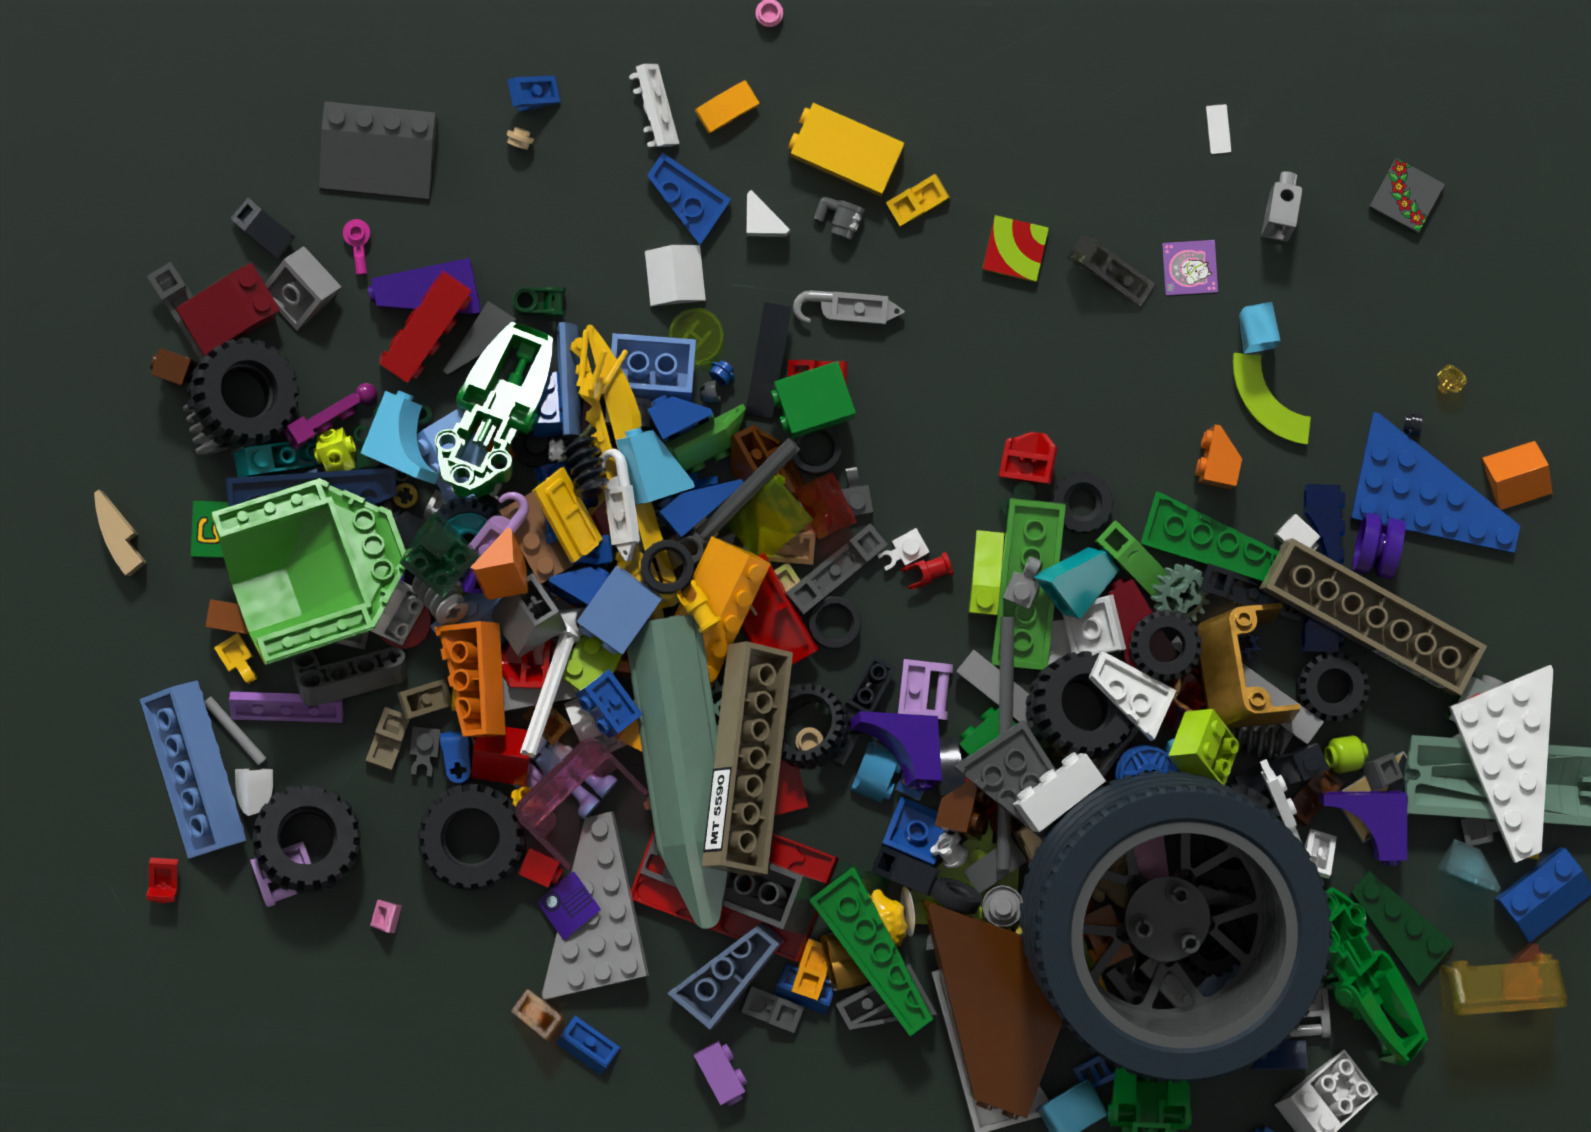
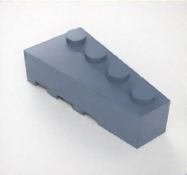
(722, 981)

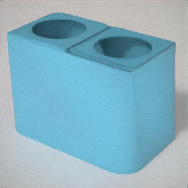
(1259, 328)
(1073, 1109)

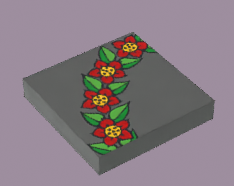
(1406, 195)

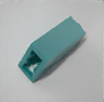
(1078, 580)

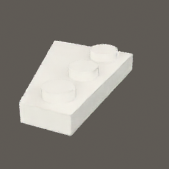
(1133, 692)

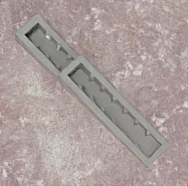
(987, 680)
(1304, 724)

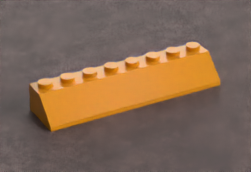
(730, 582)

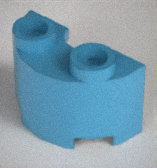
(876, 772)

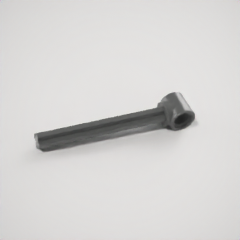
(739, 498)

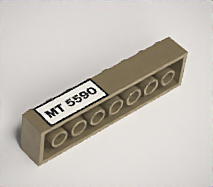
(1373, 617)
(747, 759)

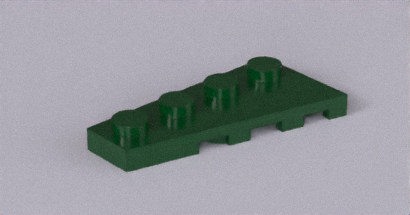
(1405, 930)

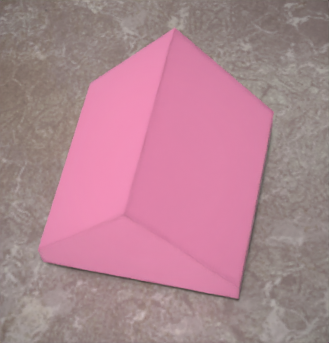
(386, 916)

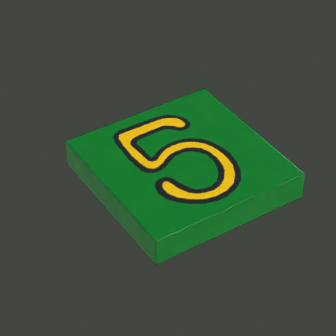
(204, 535)

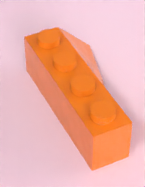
(476, 675)

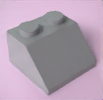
(301, 287)

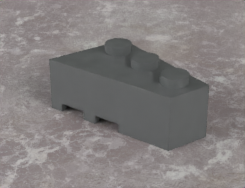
(868, 1008)

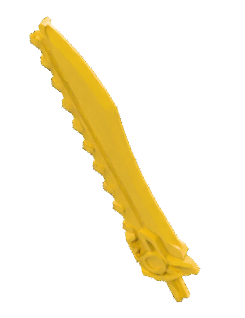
(623, 417)

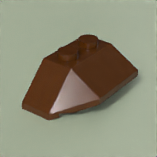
(751, 449)

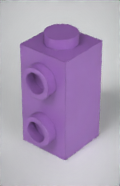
(720, 1073)

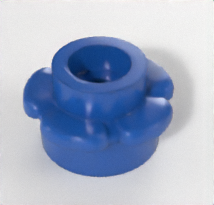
(722, 372)

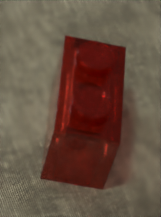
(825, 505)

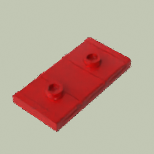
(777, 620)

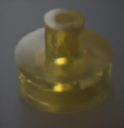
(1451, 379)

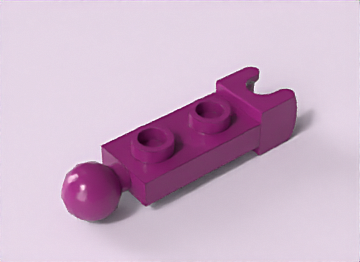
(303, 430)

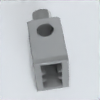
(1282, 208)

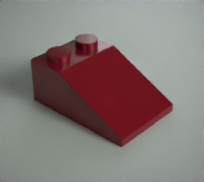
(228, 309)

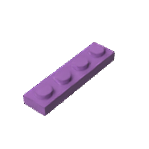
(281, 708)

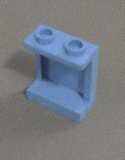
(618, 610)

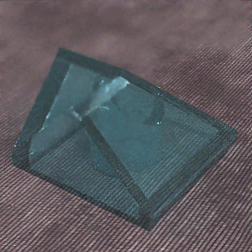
(1469, 865)

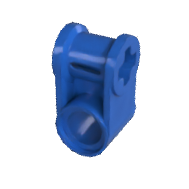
(456, 750)

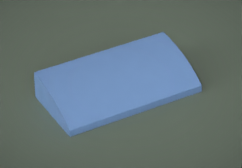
(570, 399)

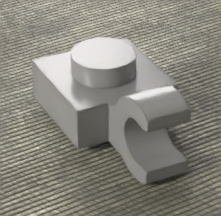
(1023, 586)

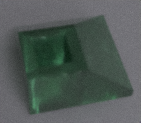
(439, 555)

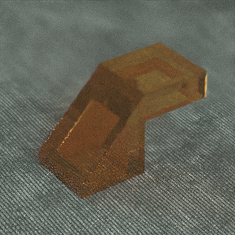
(555, 727)

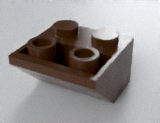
(964, 812)

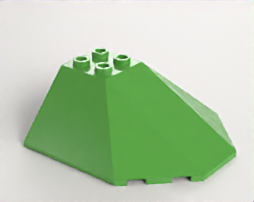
(309, 566)

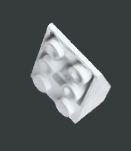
(1327, 1096)

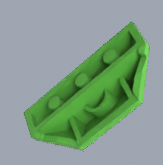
(707, 441)

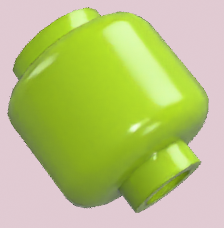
(1346, 754)

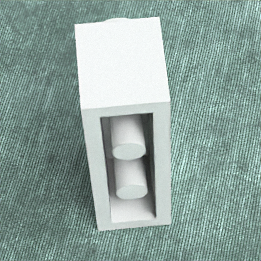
(1058, 791)

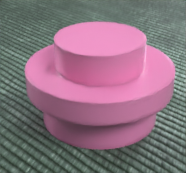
(769, 13)

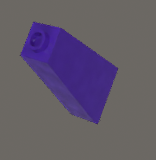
(407, 288)

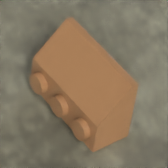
(543, 558)

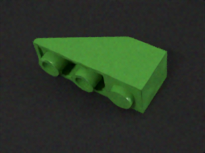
(1131, 556)

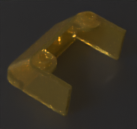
(1502, 986)

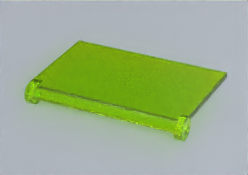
(769, 519)

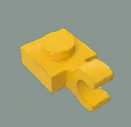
(235, 655)

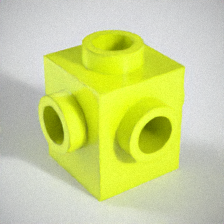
(335, 450)

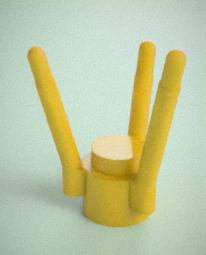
(592, 384)

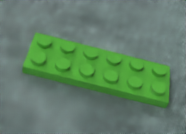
(1037, 532)

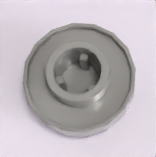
(1002, 905)

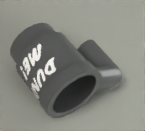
(845, 219)

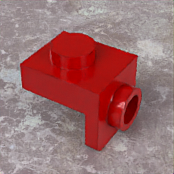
(162, 880)

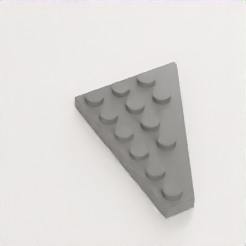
(609, 943)

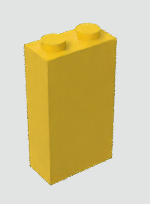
(845, 149)

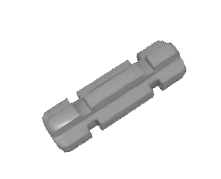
(556, 449)

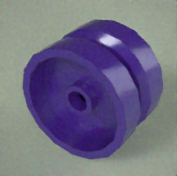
(1378, 545)

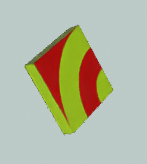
(1015, 248)

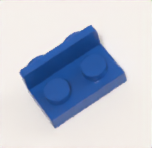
(608, 704)

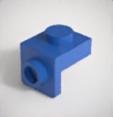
(599, 555)

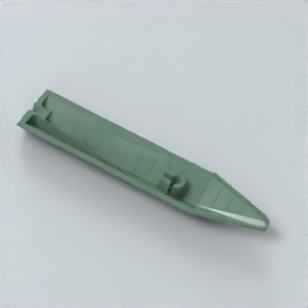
(678, 753)
(1444, 782)

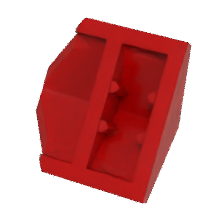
(1029, 458)
(528, 670)

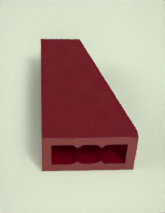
(1132, 609)

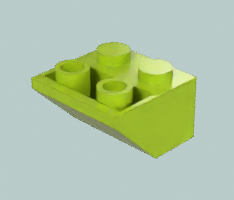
(1204, 746)

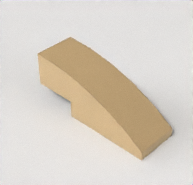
(117, 535)

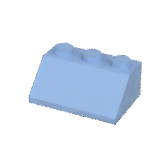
(427, 447)

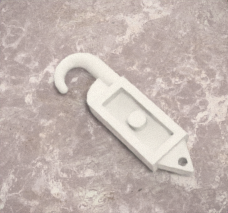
(621, 506)
(1276, 788)

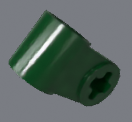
(542, 301)

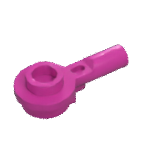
(357, 235)

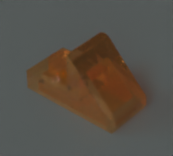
(538, 1014)

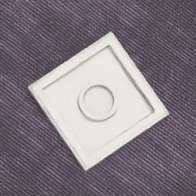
(1097, 629)

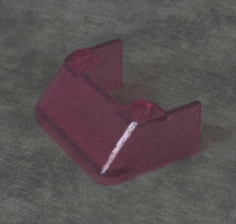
(536, 807)

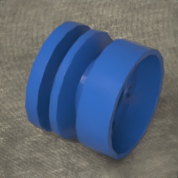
(1140, 758)

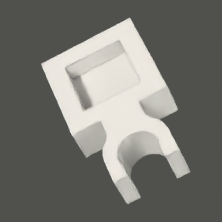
(907, 548)

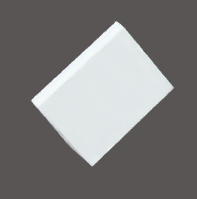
(675, 275)

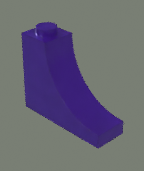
(911, 740)
(1381, 815)

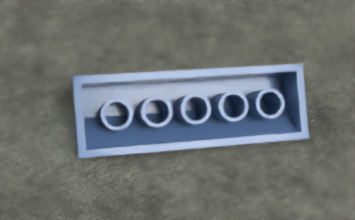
(192, 769)

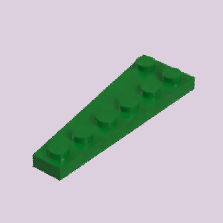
(1197, 537)
(862, 932)

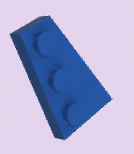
(689, 196)

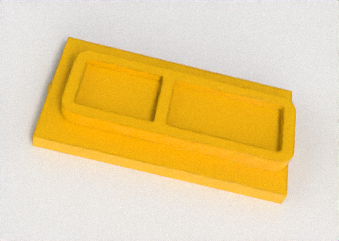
(567, 515)

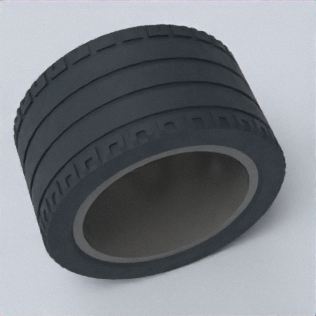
(1170, 921)

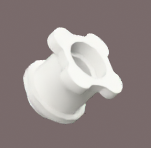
(950, 850)

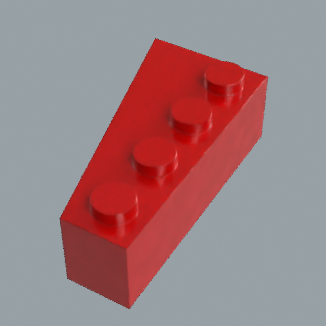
(425, 327)

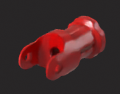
(931, 570)

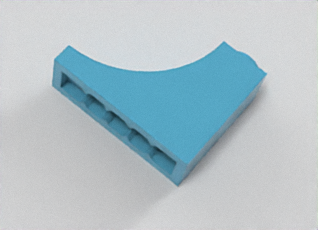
(394, 436)

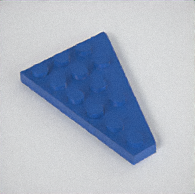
(1413, 486)

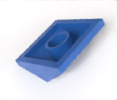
(913, 831)

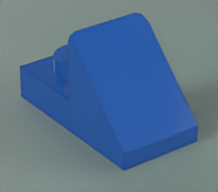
(533, 92)

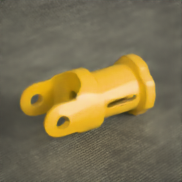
(699, 609)

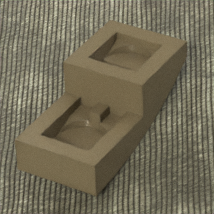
(387, 739)

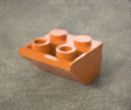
(1220, 461)

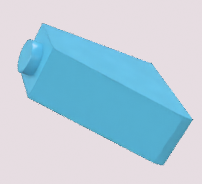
(651, 466)

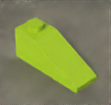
(986, 573)

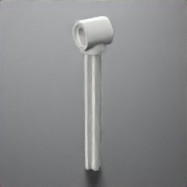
(553, 679)

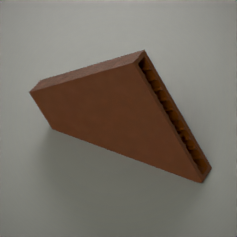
(995, 1009)

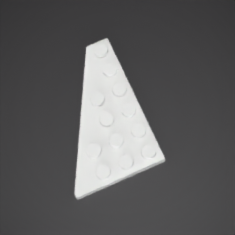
(1509, 751)

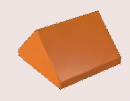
(1518, 475)
(502, 568)

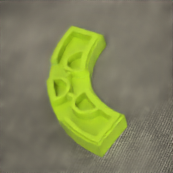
(1262, 404)

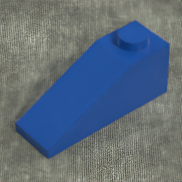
(691, 507)

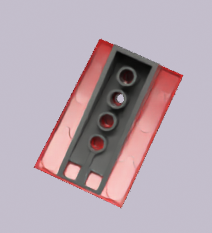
(776, 898)

